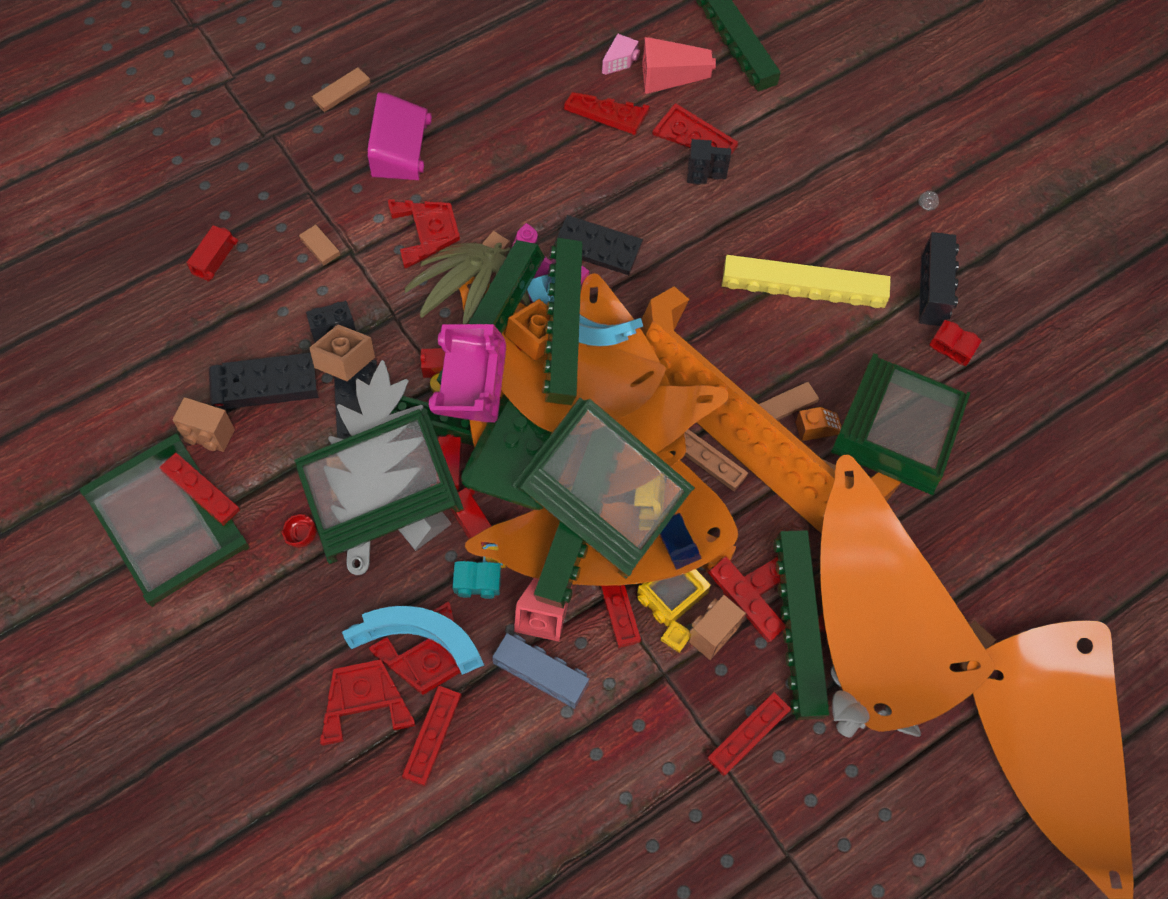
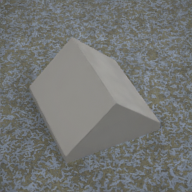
(424, 530)

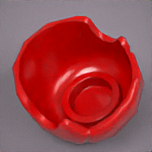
(299, 531)

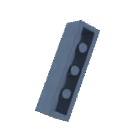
(541, 670)

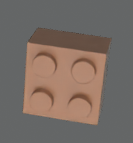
(342, 352)
(203, 425)
(716, 627)

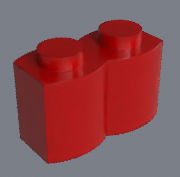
(955, 342)

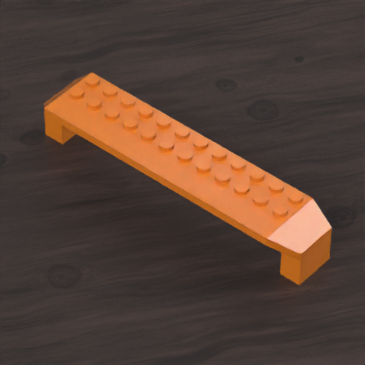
(743, 424)

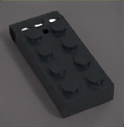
(263, 381)

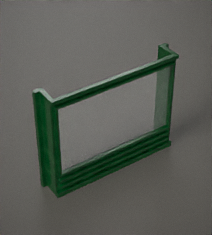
(902, 424)
(377, 482)
(604, 485)
(157, 525)

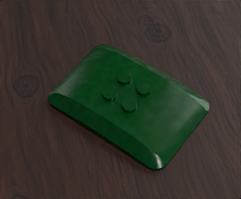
(503, 454)

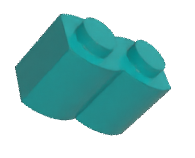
(477, 578)

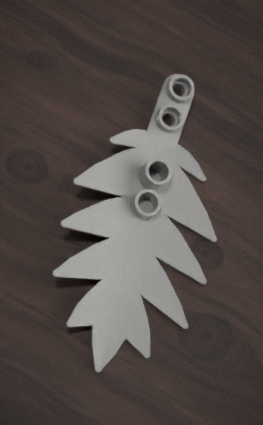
(376, 405)

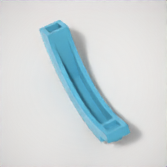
(589, 331)
(417, 622)

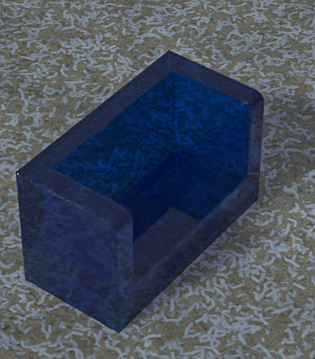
(679, 542)

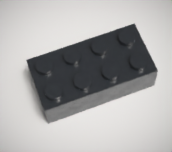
(938, 279)

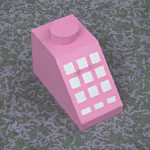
(620, 54)

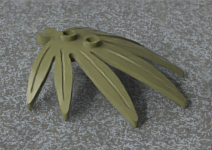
(470, 261)

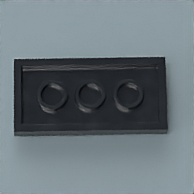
(602, 245)
(346, 395)

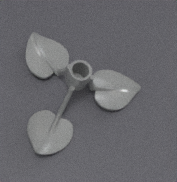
(854, 715)

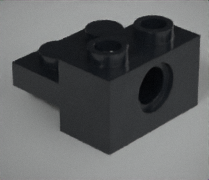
(699, 162)
(326, 318)

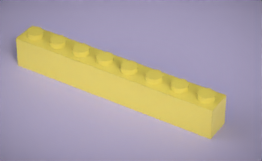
(806, 281)

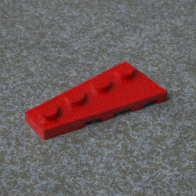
(617, 115)
(683, 126)

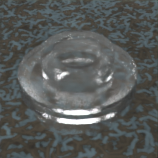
(929, 200)

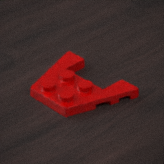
(434, 226)
(423, 665)
(359, 690)

